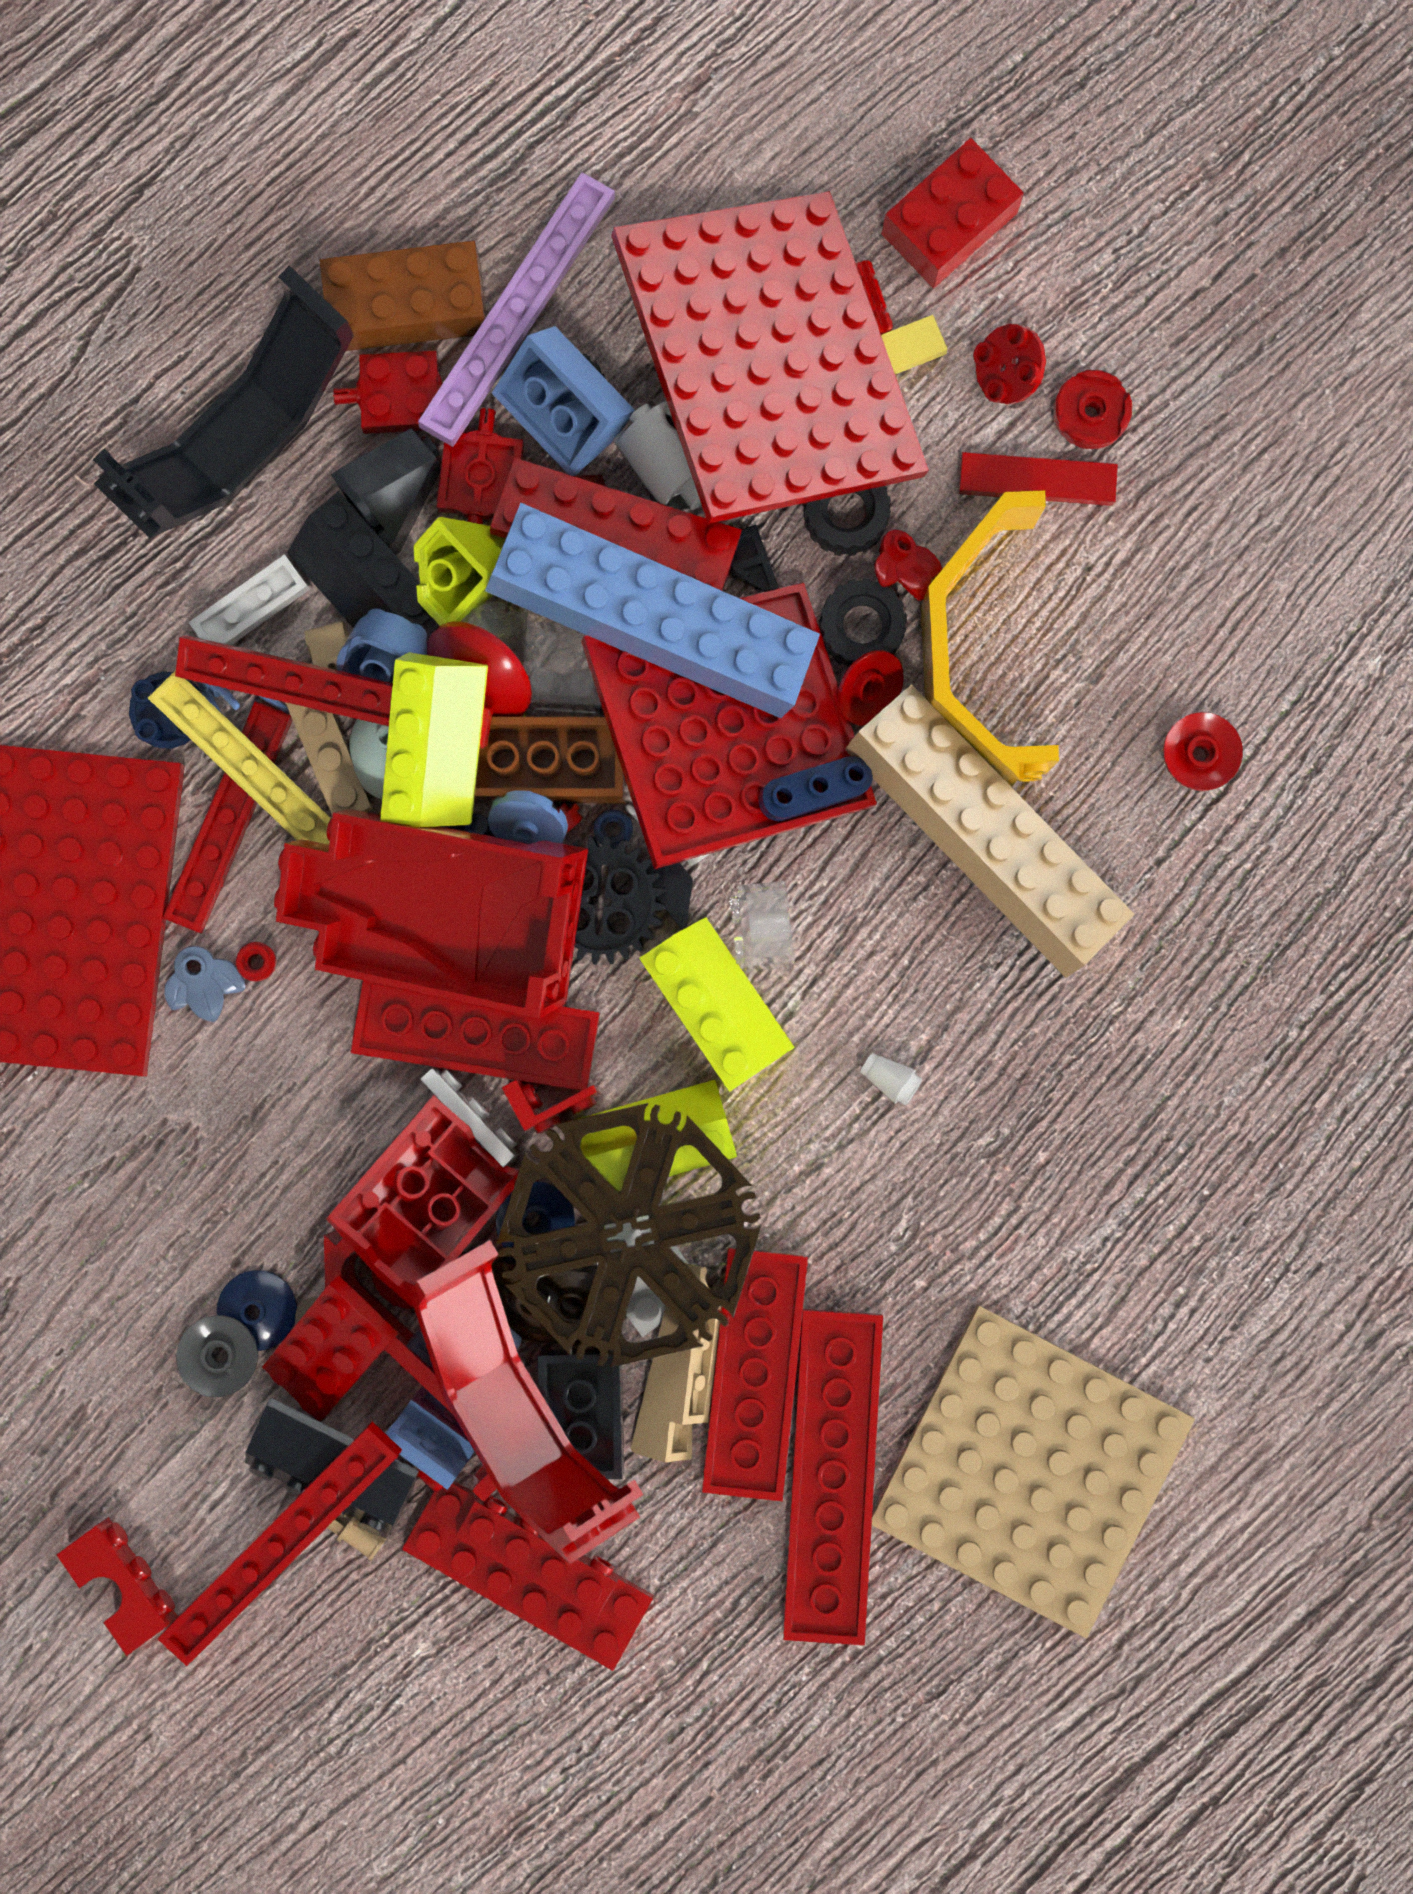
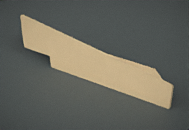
(676, 1393)

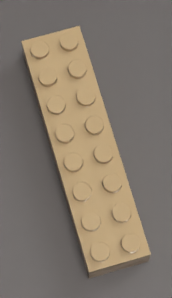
(989, 832)

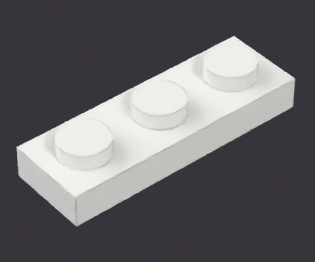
(250, 603)
(446, 1088)

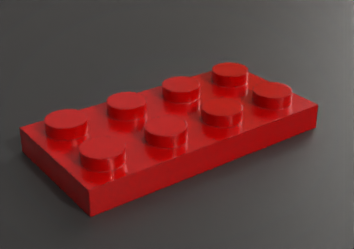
(329, 1349)

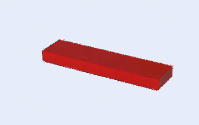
(1060, 479)

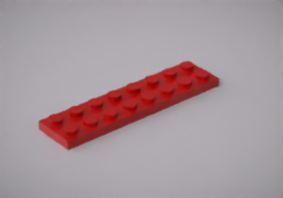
(833, 1477)

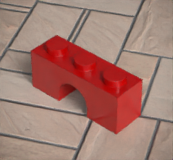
(143, 1606)

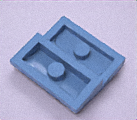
(431, 1438)

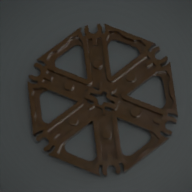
(618, 1271)

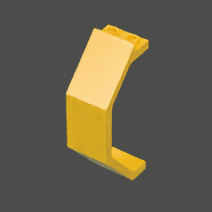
(1013, 764)

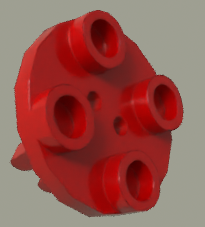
(1003, 348)

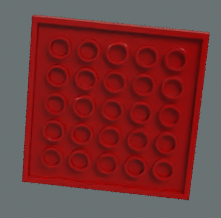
(704, 757)

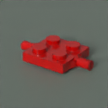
(393, 390)
(476, 470)

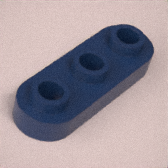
(804, 798)

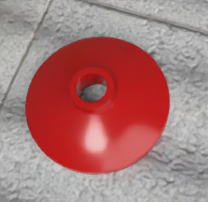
(869, 686)
(1216, 738)

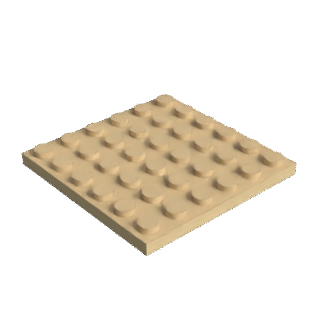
(1031, 1471)

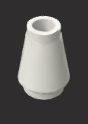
(891, 1078)

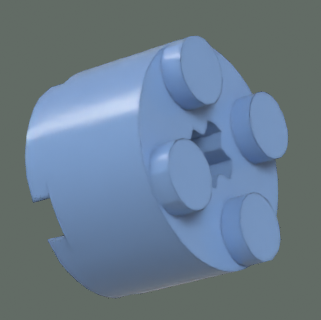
(377, 643)

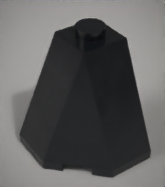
(391, 485)

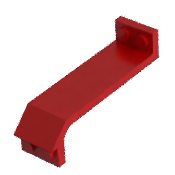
(341, 1261)

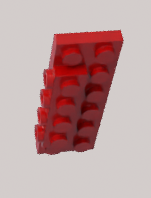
(525, 1575)

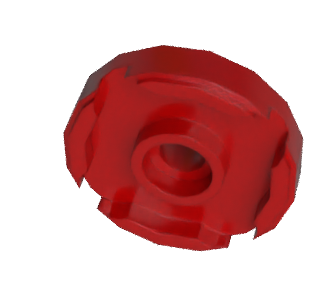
(1106, 396)

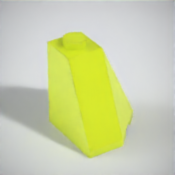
(455, 567)

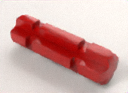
(874, 296)

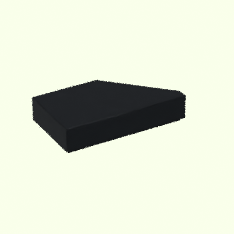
(751, 561)
(678, 891)

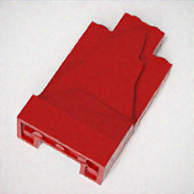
(438, 910)

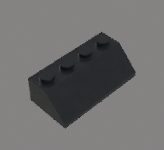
(355, 566)
(300, 1448)

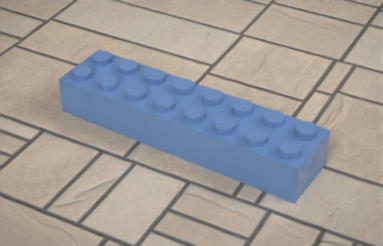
(652, 611)

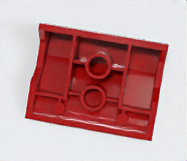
(422, 1199)

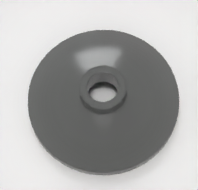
(198, 1362)

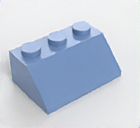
(562, 400)

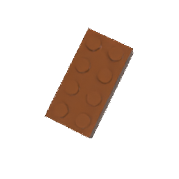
(407, 294)
(550, 757)

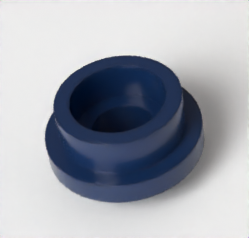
(613, 816)

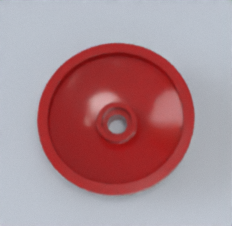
(507, 680)

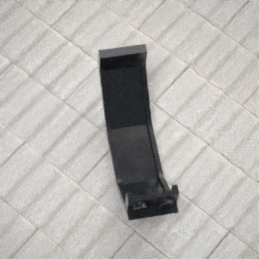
(243, 425)

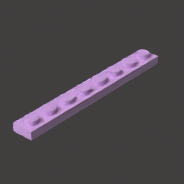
(516, 309)

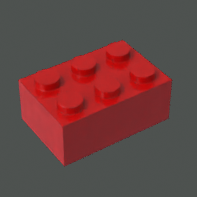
(952, 213)

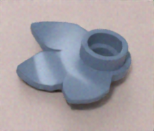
(203, 989)

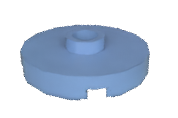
(526, 818)

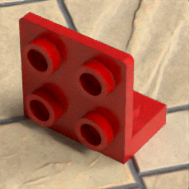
(526, 1100)

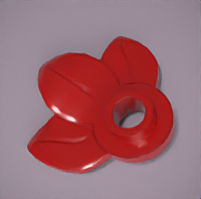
(906, 563)

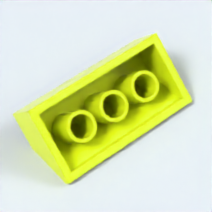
(433, 741)
(716, 1003)
(613, 1148)

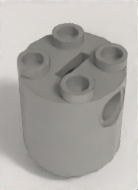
(657, 457)

